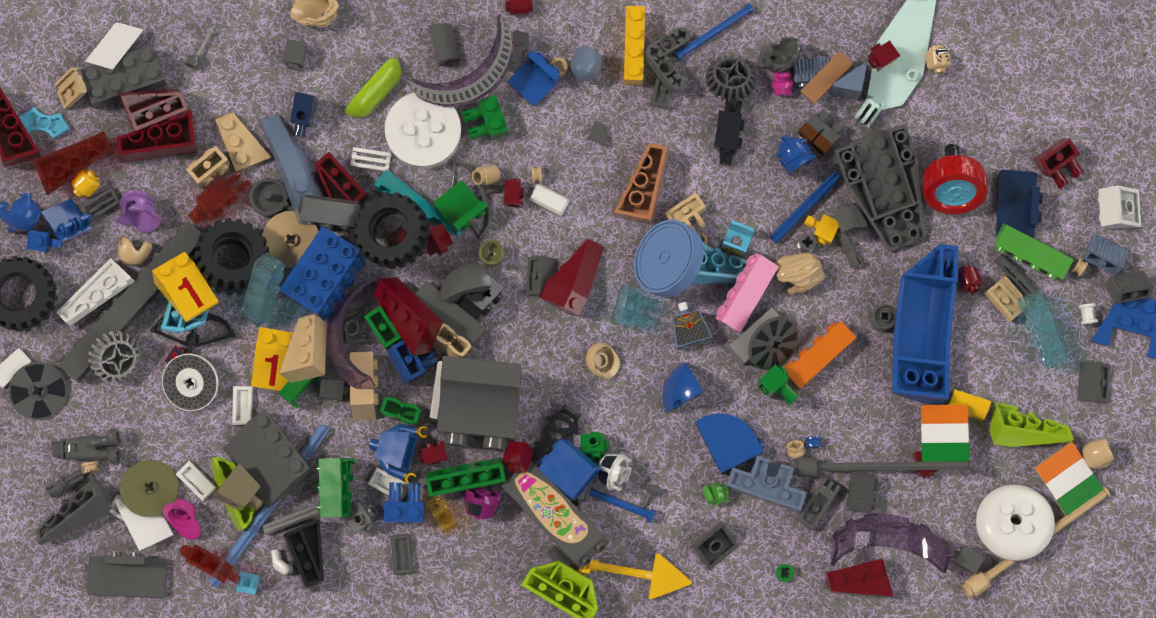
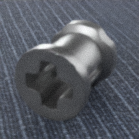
(811, 239)

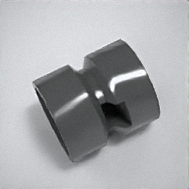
(883, 318)

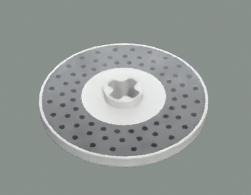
(178, 390)

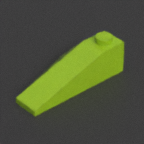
(1018, 429)

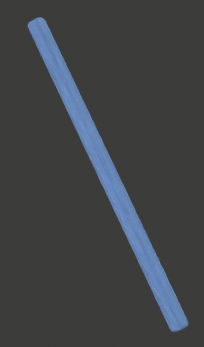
(264, 512)

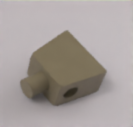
(239, 490)

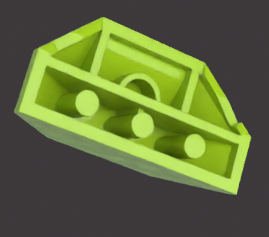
(563, 588)

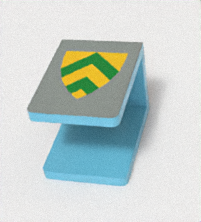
(742, 231)

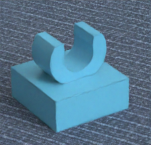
(247, 583)

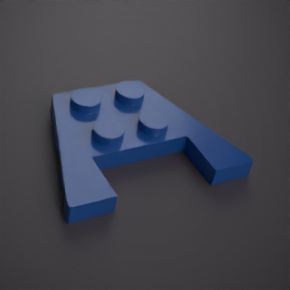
(1133, 317)

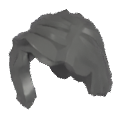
(780, 56)

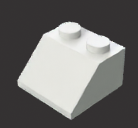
(1119, 207)

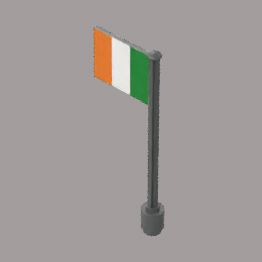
(943, 446)

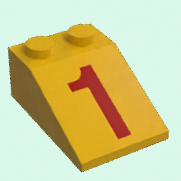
(184, 287)
(269, 357)

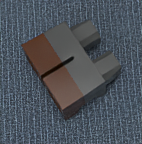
(827, 138)

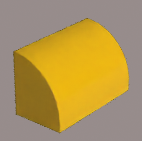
(977, 406)

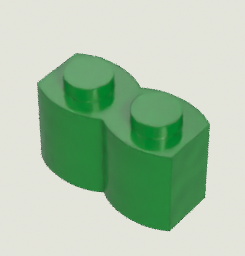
(395, 410)

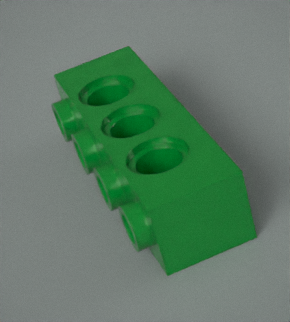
(465, 476)

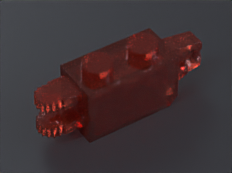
(216, 198)
(209, 563)

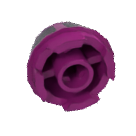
(481, 502)

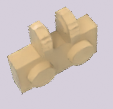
(687, 210)

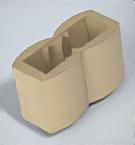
(451, 344)

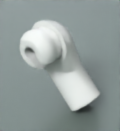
(279, 565)

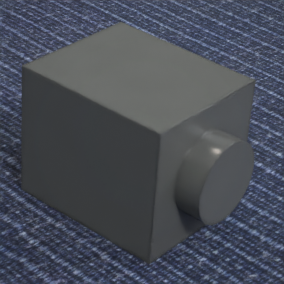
(295, 54)
(968, 559)

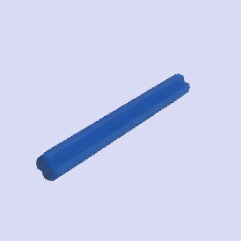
(805, 207)

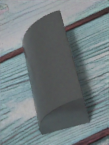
(444, 43)

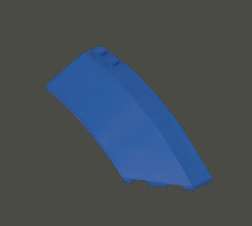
(924, 327)

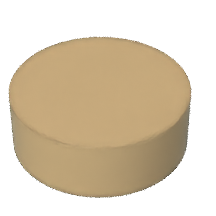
(561, 64)

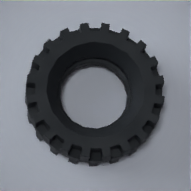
(44, 296)

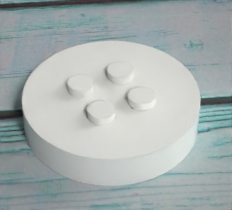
(422, 132)

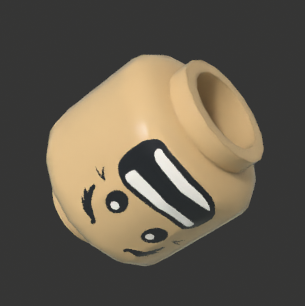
(938, 59)

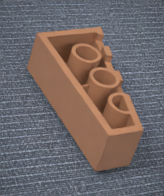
(643, 191)

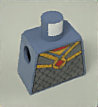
(689, 327)

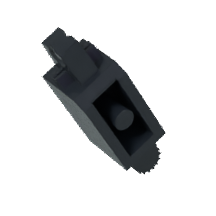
(727, 133)

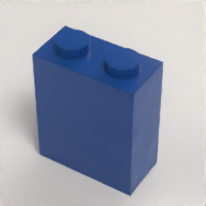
(569, 468)

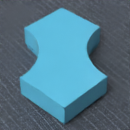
(51, 124)

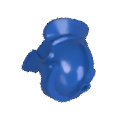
(793, 153)

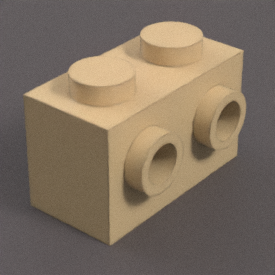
(208, 167)

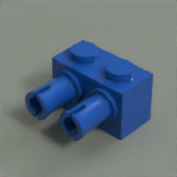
(407, 365)
(398, 511)

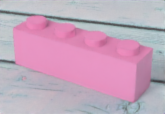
(746, 292)

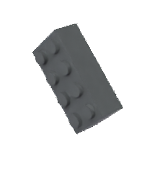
(134, 72)

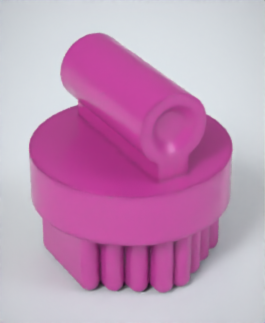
(782, 83)

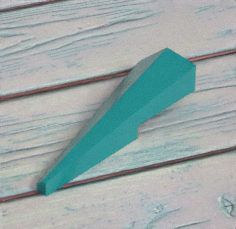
(390, 183)

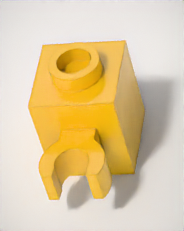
(824, 229)

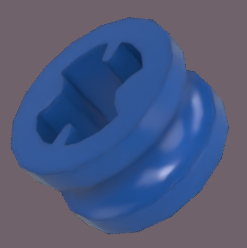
(813, 442)

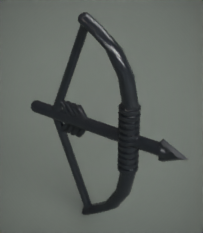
(193, 337)

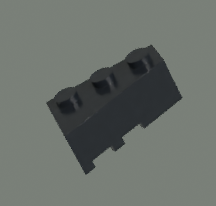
(306, 553)

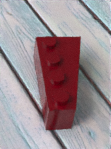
(160, 139)
(15, 141)
(409, 315)

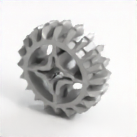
(101, 356)

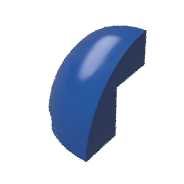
(680, 387)

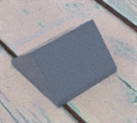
(850, 85)

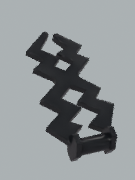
(573, 428)

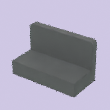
(539, 271)
(1094, 382)

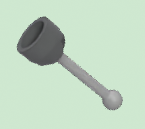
(194, 61)

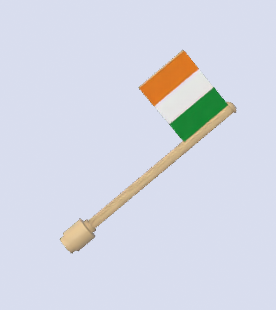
(1072, 488)

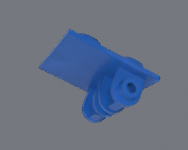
(67, 220)

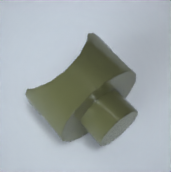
(491, 253)

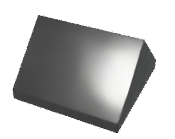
(714, 545)

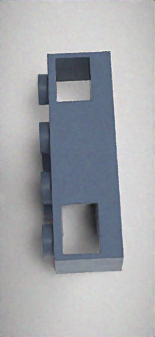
(768, 483)

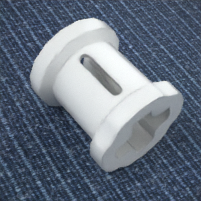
(1088, 314)

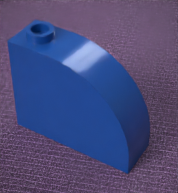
(729, 440)

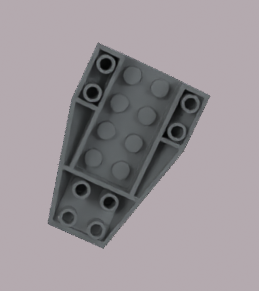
(886, 184)

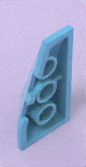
(719, 267)

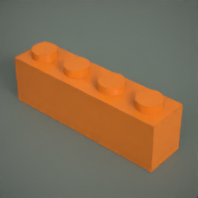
(819, 355)

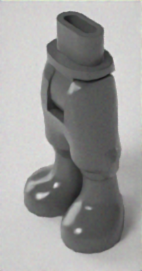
(85, 447)

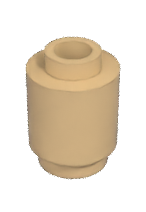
(486, 175)

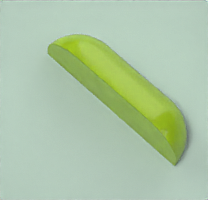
(375, 89)
(221, 470)

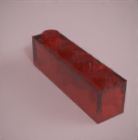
(67, 162)

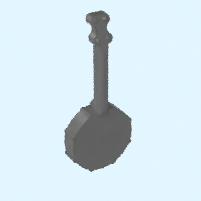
(270, 198)

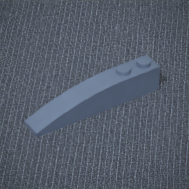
(292, 162)

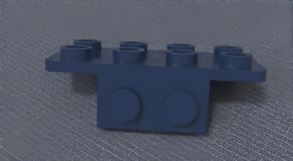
(1018, 201)

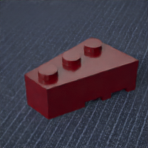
(861, 579)

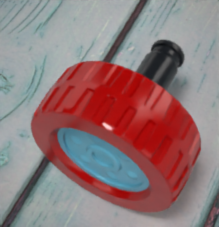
(955, 183)

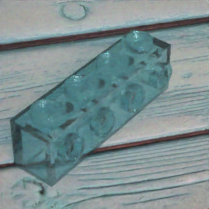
(263, 289)
(1045, 329)

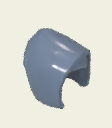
(586, 63)

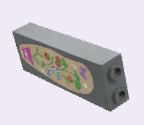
(555, 515)

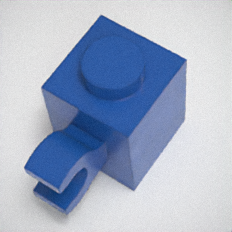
(42, 240)

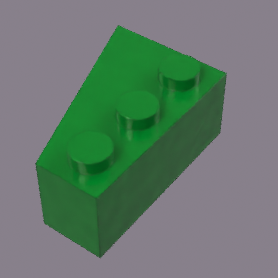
(334, 486)

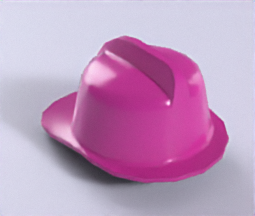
(182, 518)

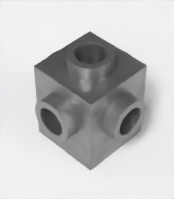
(362, 517)

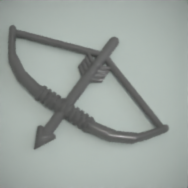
(482, 193)

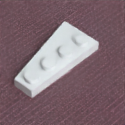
(98, 289)

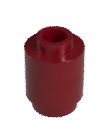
(519, 7)

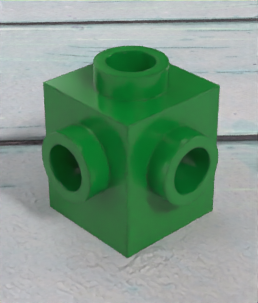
(594, 445)

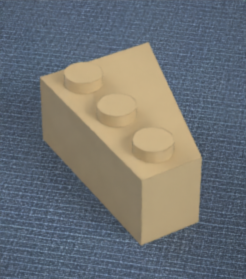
(306, 350)

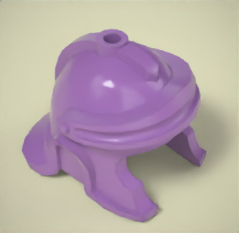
(138, 211)

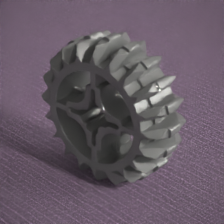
(731, 78)

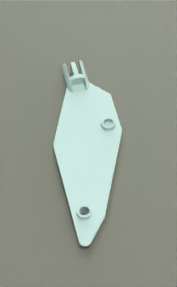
(910, 37)

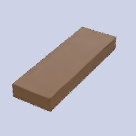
(826, 77)

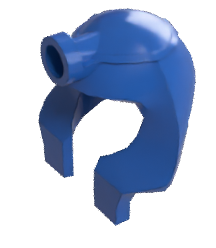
(22, 215)

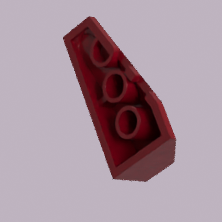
(573, 281)

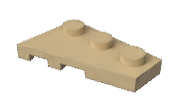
(240, 143)

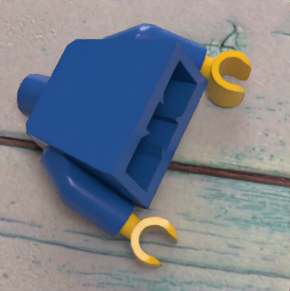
(397, 449)

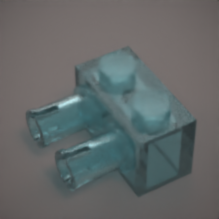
(628, 306)

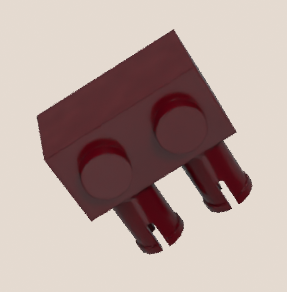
(1056, 157)

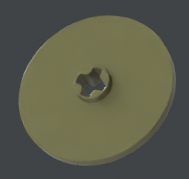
(147, 473)

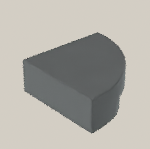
(598, 134)

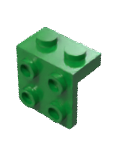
(460, 206)

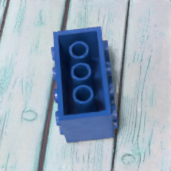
(323, 273)

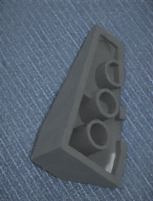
(83, 508)

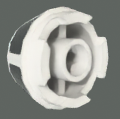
(614, 471)

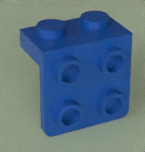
(535, 78)

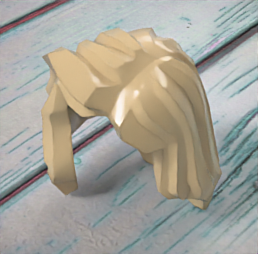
(309, 12)
(801, 270)

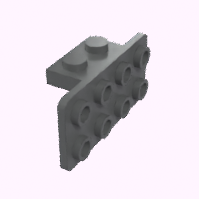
(126, 576)

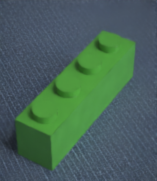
(1032, 251)

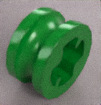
(778, 572)

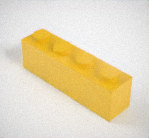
(634, 45)

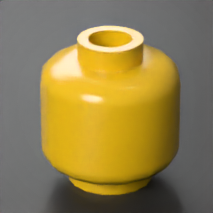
(85, 183)

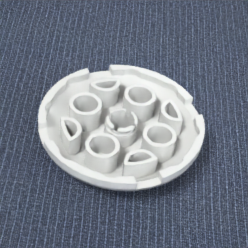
(1011, 540)

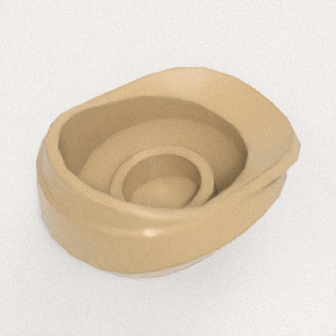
(602, 360)

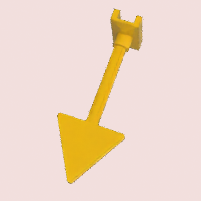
(663, 578)

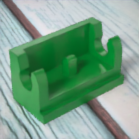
(291, 391)

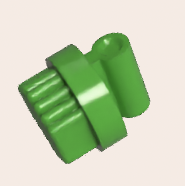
(716, 493)

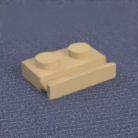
(70, 88)
(1005, 298)

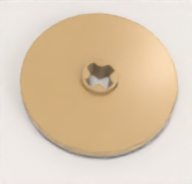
(276, 235)

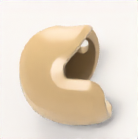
(130, 254)
(1097, 454)

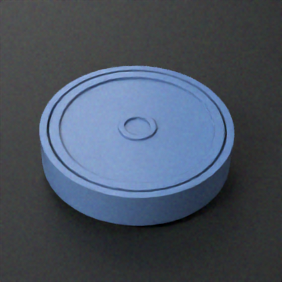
(668, 258)

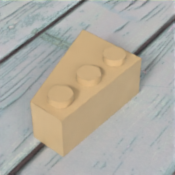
(364, 401)

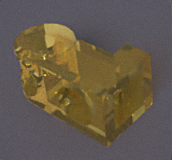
(442, 514)

